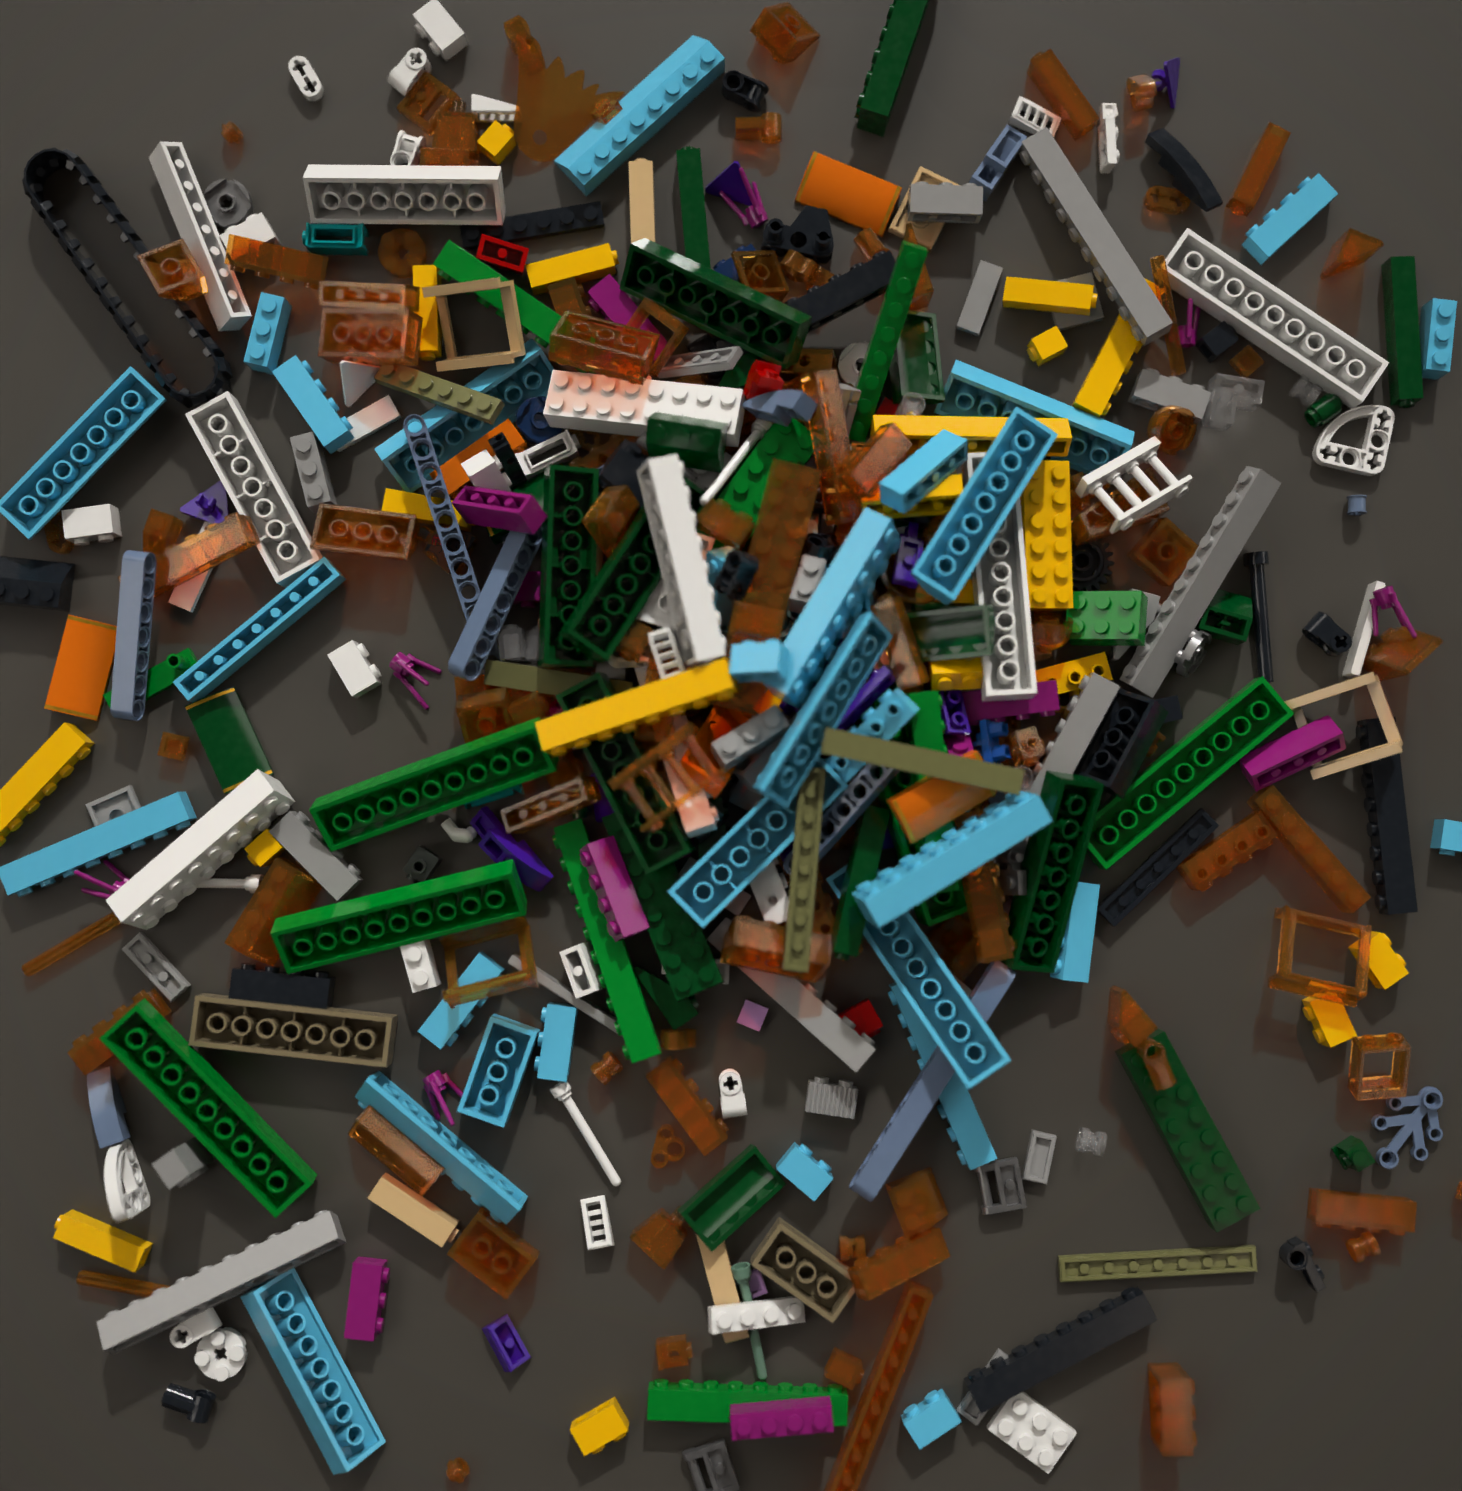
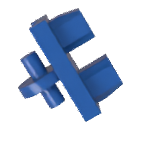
(988, 742)

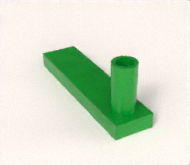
(162, 675)

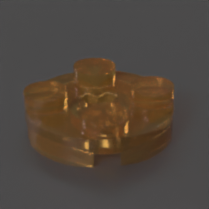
(392, 243)

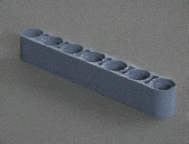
(494, 604)
(133, 635)
(857, 805)

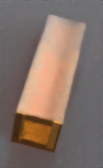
(1062, 94)
(1257, 169)
(903, 648)

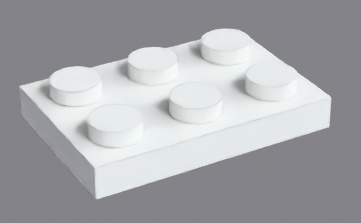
(1032, 1430)

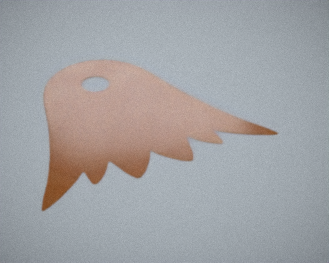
(551, 104)

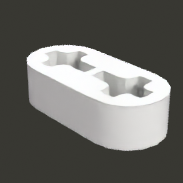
(310, 76)

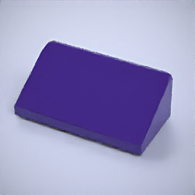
(506, 1343)

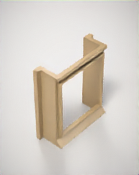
(511, 317)
(1383, 711)

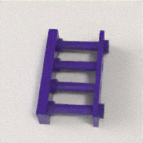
(878, 682)

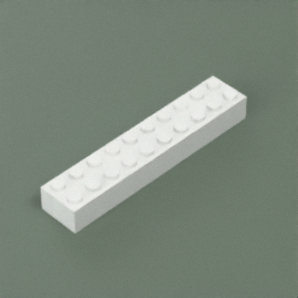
(1272, 319)
(1002, 581)

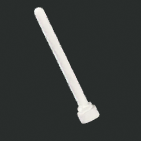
(758, 430)
(250, 883)
(563, 1093)

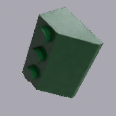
(695, 441)

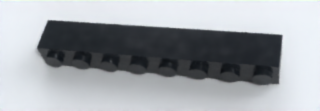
(841, 292)
(1387, 825)
(1060, 1348)

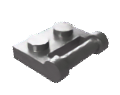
(1008, 1185)
(717, 1463)

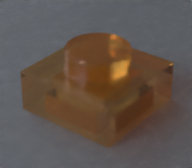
(606, 110)
(1246, 361)
(173, 746)

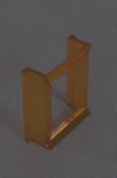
(527, 977)
(1313, 987)

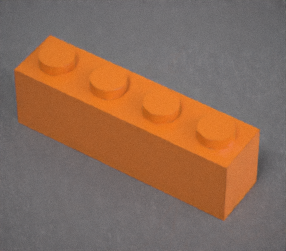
(452, 470)

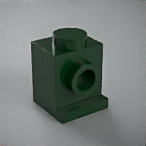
(1353, 1154)

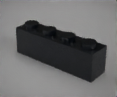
(282, 988)

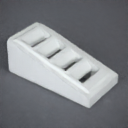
(489, 109)
(1034, 109)
(654, 637)
(591, 1244)

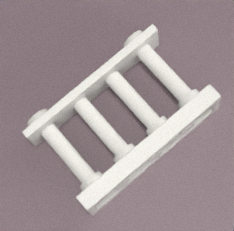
(1129, 462)

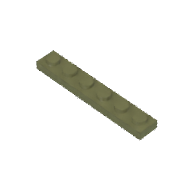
(440, 392)

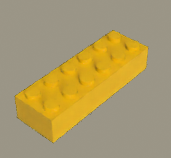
(1048, 537)

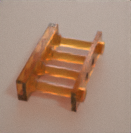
(646, 767)

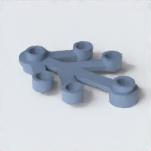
(1411, 1124)

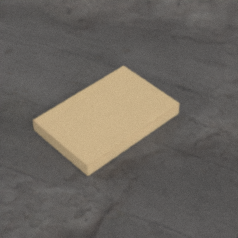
(925, 232)

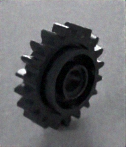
(1095, 565)

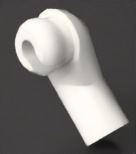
(459, 834)

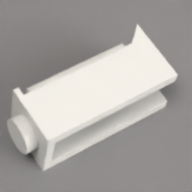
(565, 456)

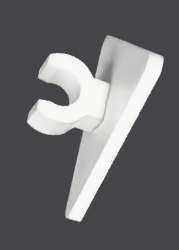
(356, 379)

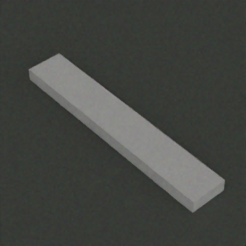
(568, 995)

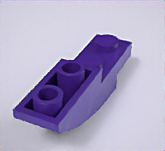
(953, 710)
(503, 847)

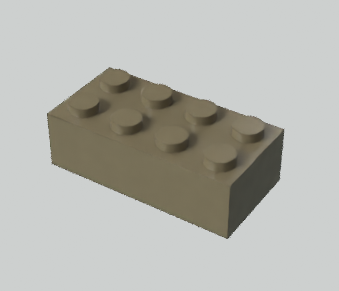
(804, 1269)

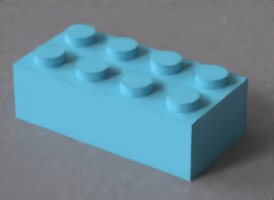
(498, 1070)

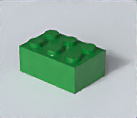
(1108, 618)

